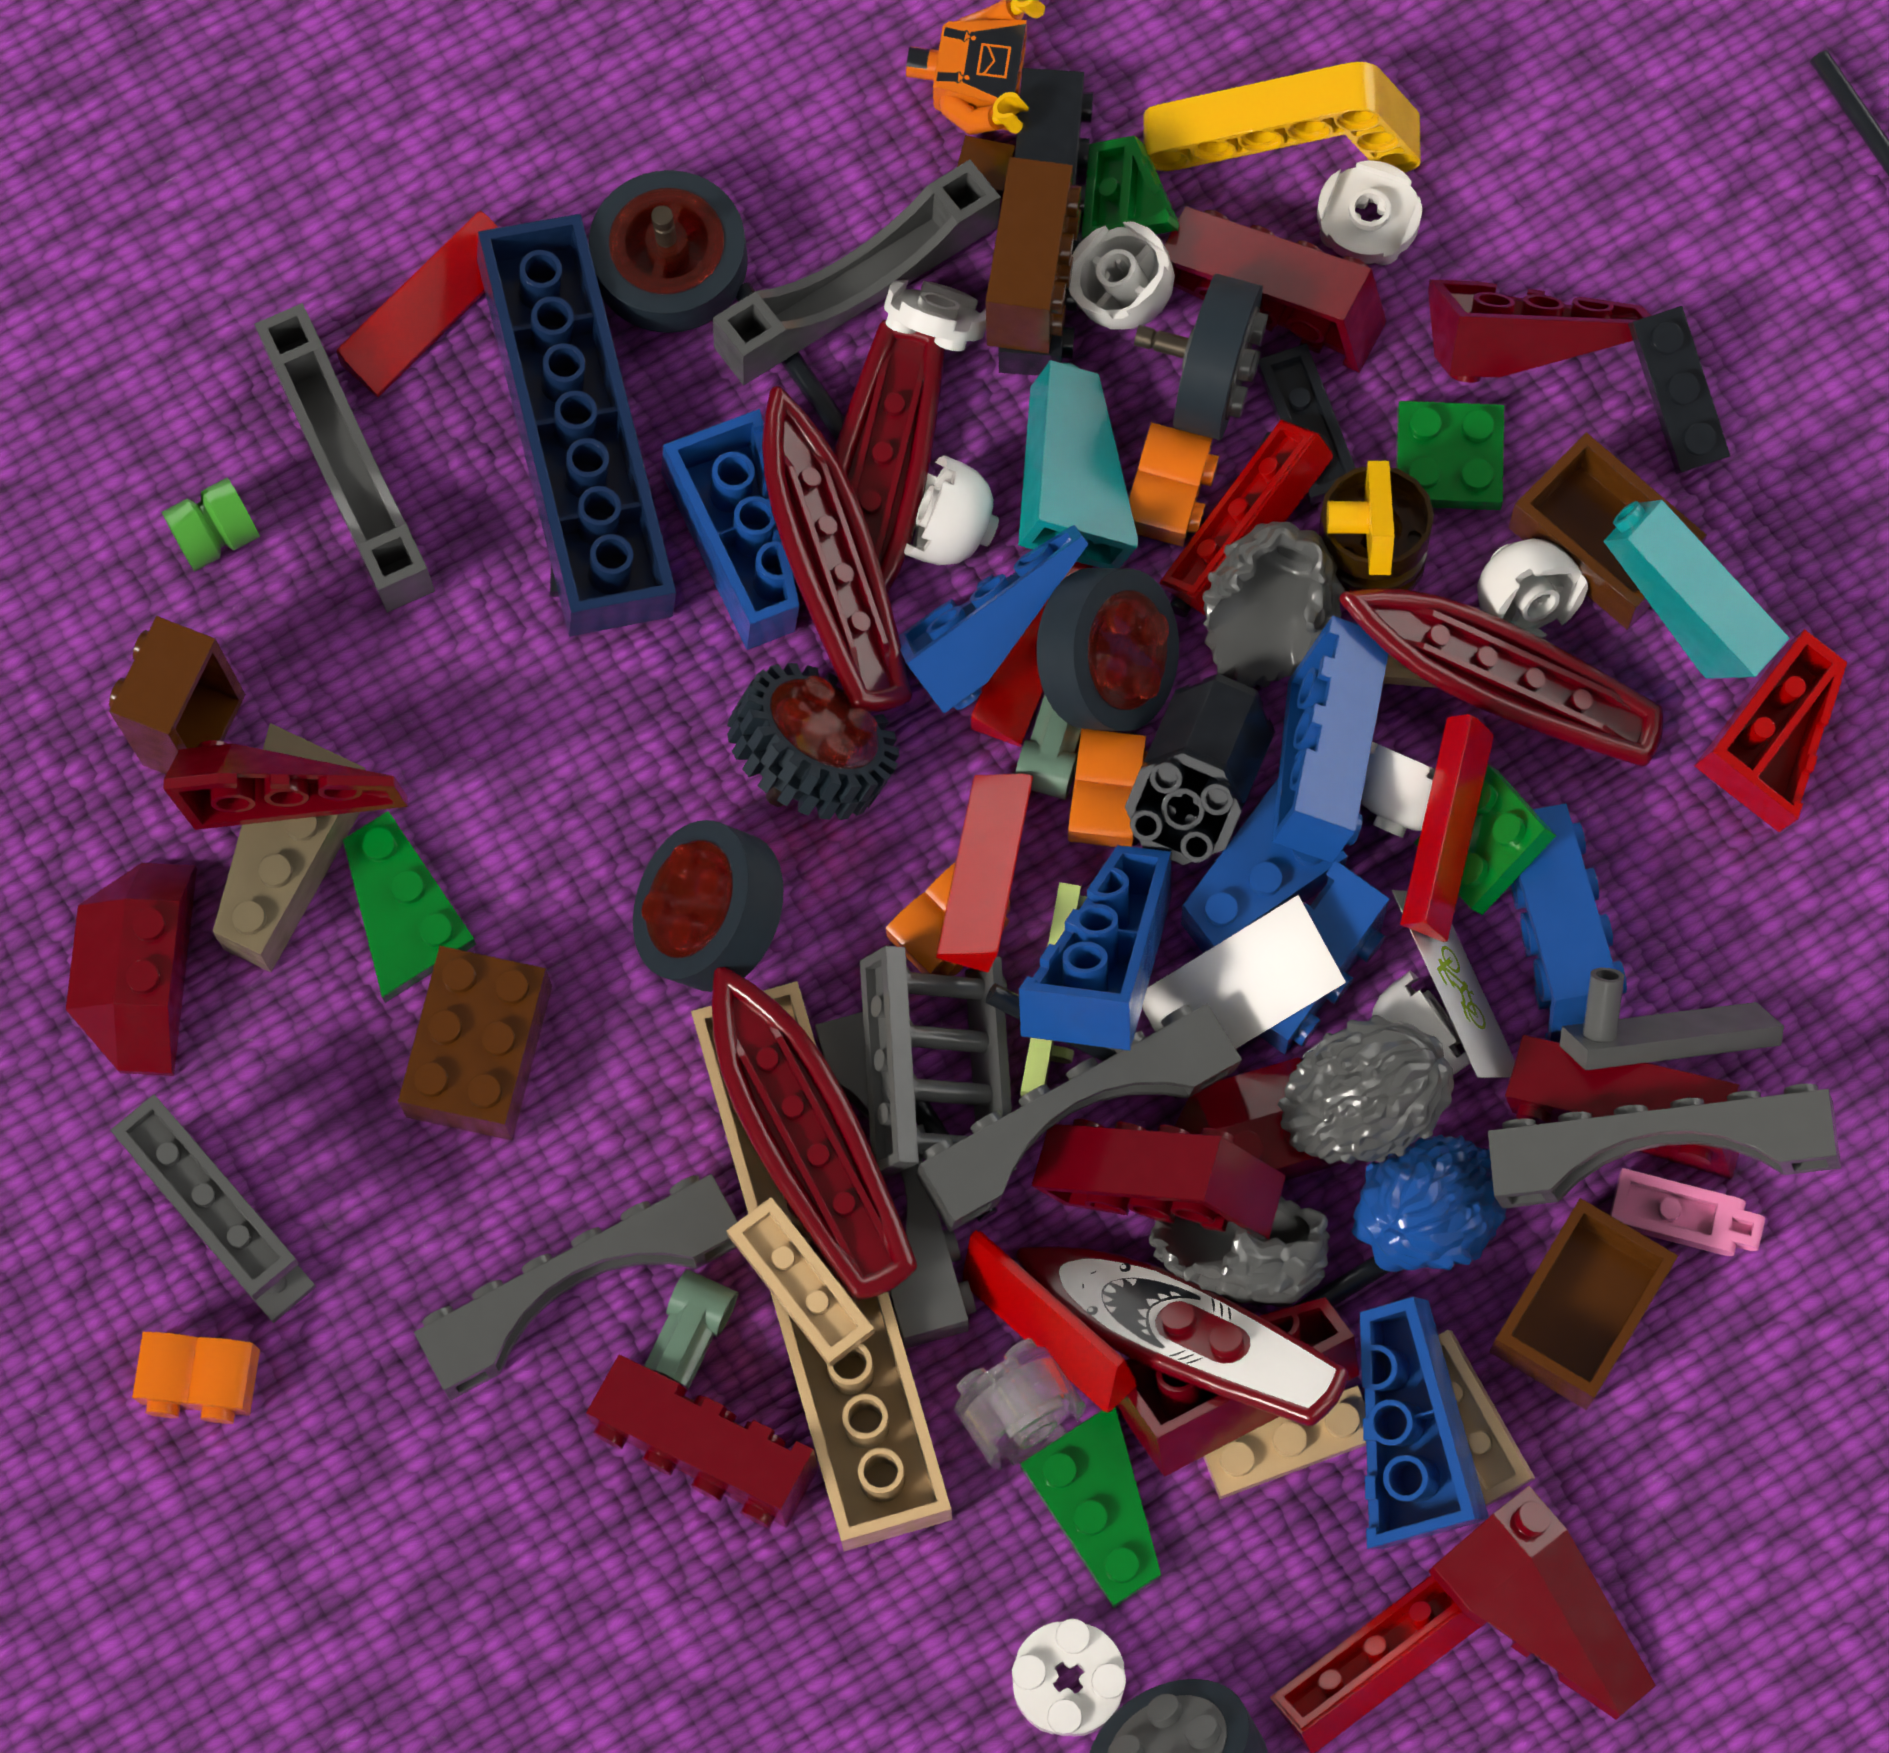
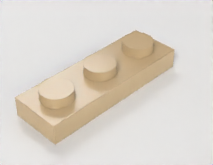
(800, 1281)
(1287, 1447)
(1493, 1450)

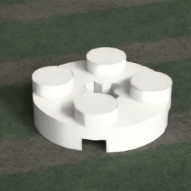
(1355, 188)
(935, 312)
(1072, 1645)

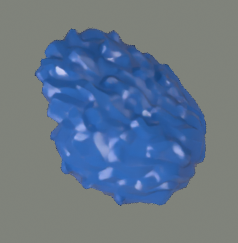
(1429, 1205)

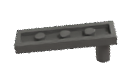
(1614, 1042)

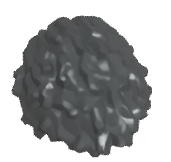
(1269, 602)
(1367, 1092)
(1246, 1266)

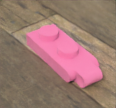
(1685, 1214)

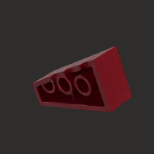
(1552, 1083)

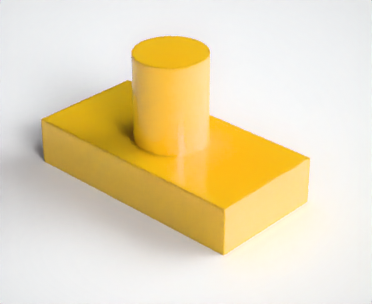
(1369, 517)

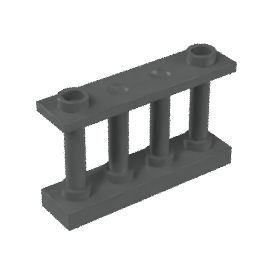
(889, 1045)
(213, 1208)

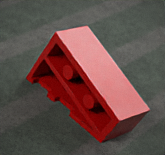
(1775, 732)

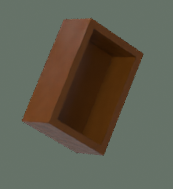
(1032, 255)
(1577, 510)
(174, 694)
(475, 1043)
(1583, 1304)

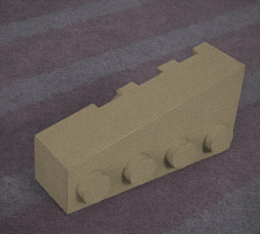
(278, 868)

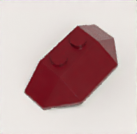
(133, 966)
(1250, 1112)

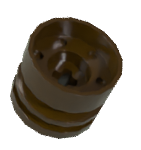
(1412, 532)

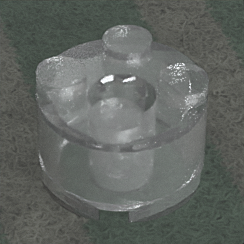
(1017, 1404)

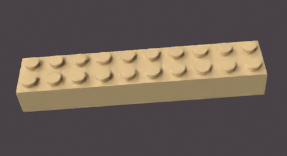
(866, 1404)

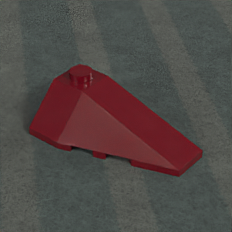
(1501, 335)
(249, 785)
(1538, 1591)

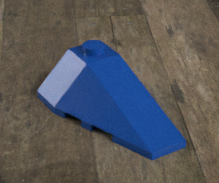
(963, 645)

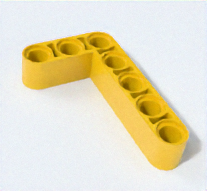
(1286, 112)

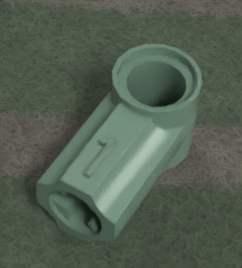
(1050, 754)
(696, 1314)

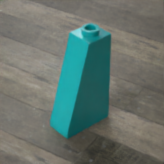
(1074, 468)
(1693, 593)

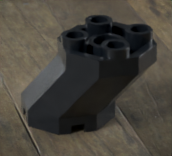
(1200, 769)

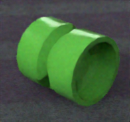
(210, 524)

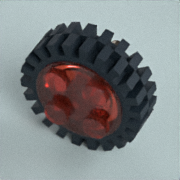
(811, 743)

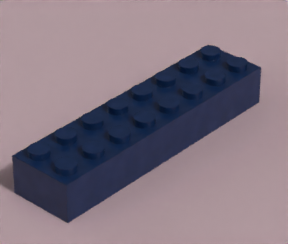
(575, 425)

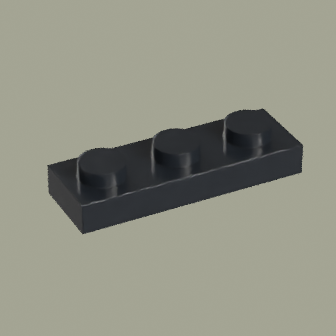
(1679, 389)
(1301, 399)

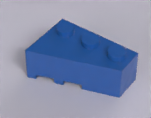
(1251, 880)
(1350, 922)

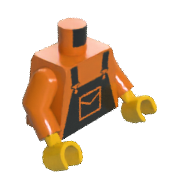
(979, 67)

